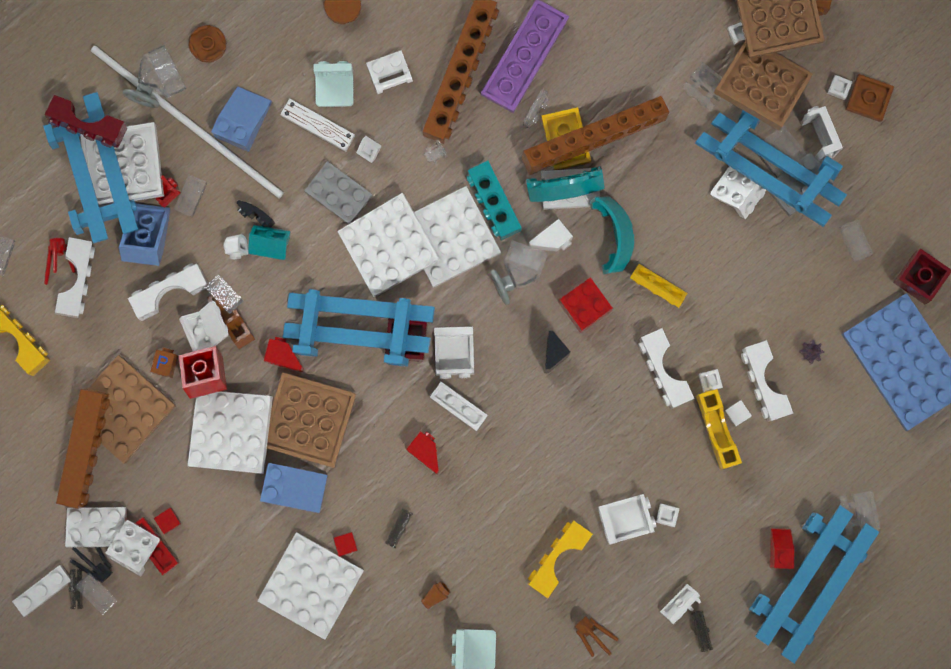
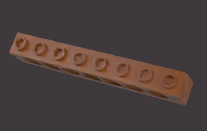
(432, 129)
(595, 135)

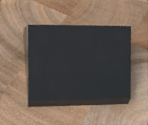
(555, 352)

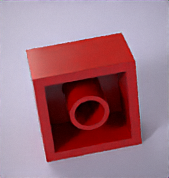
(585, 305)
(202, 372)

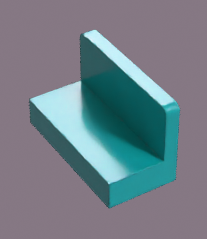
(268, 242)

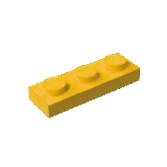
(658, 285)

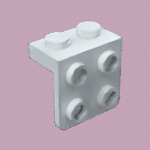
(738, 192)
(204, 327)

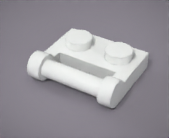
(388, 66)

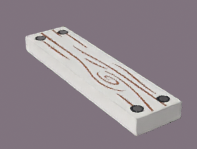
(317, 125)

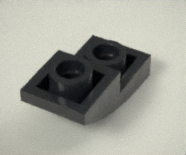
(247, 209)

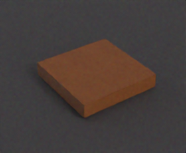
(869, 98)

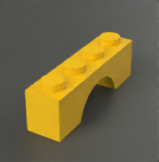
(29, 356)
(721, 440)
(544, 579)

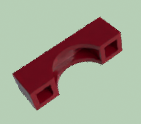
(107, 130)

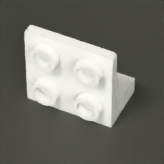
(132, 547)

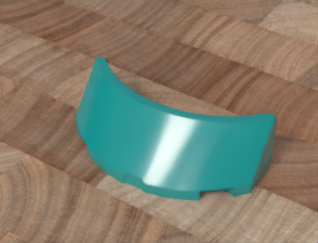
(566, 186)
(622, 230)

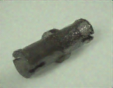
(398, 528)
(75, 594)
(701, 631)

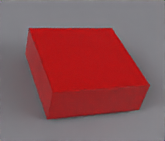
(167, 521)
(345, 544)

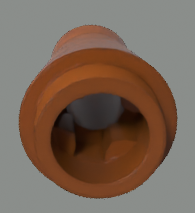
(436, 594)

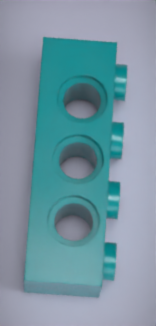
(484, 172)

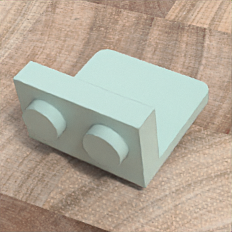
(334, 84)
(474, 649)

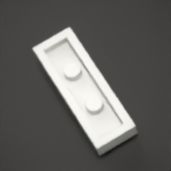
(458, 406)
(42, 591)

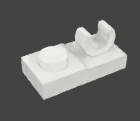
(680, 603)

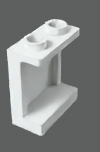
(825, 130)
(454, 352)
(626, 519)

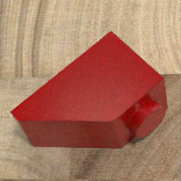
(281, 354)
(425, 450)
(781, 549)

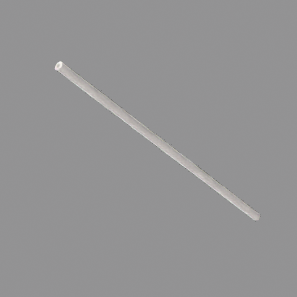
(191, 125)

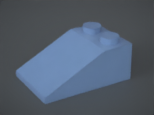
(241, 119)
(148, 242)
(293, 488)

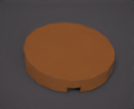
(342, 10)
(207, 43)

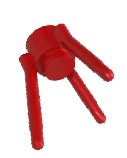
(56, 248)

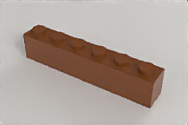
(82, 448)

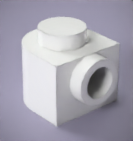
(236, 246)

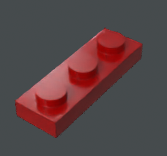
(161, 556)

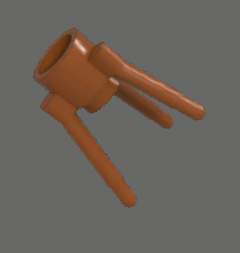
(586, 628)

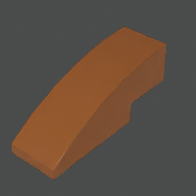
(236, 325)

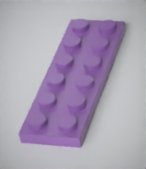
(524, 55)

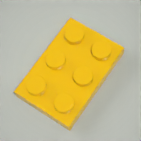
(559, 124)

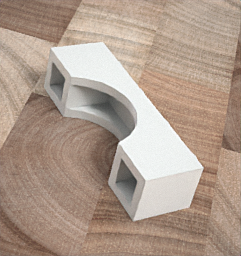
(78, 254)
(146, 302)
(674, 391)
(773, 404)

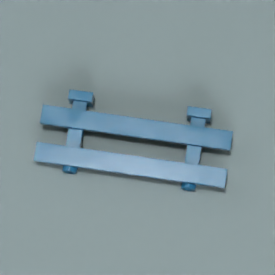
(816, 184)
(93, 214)
(397, 342)
(828, 536)

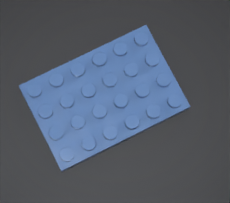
(903, 361)

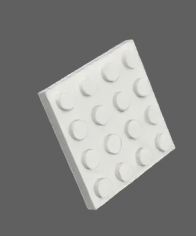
(138, 162)
(457, 236)
(388, 245)
(230, 432)
(310, 585)

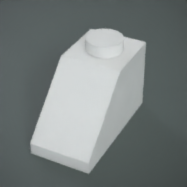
(552, 238)

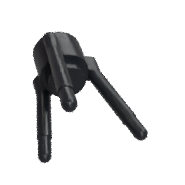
(101, 571)

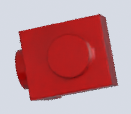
(170, 191)

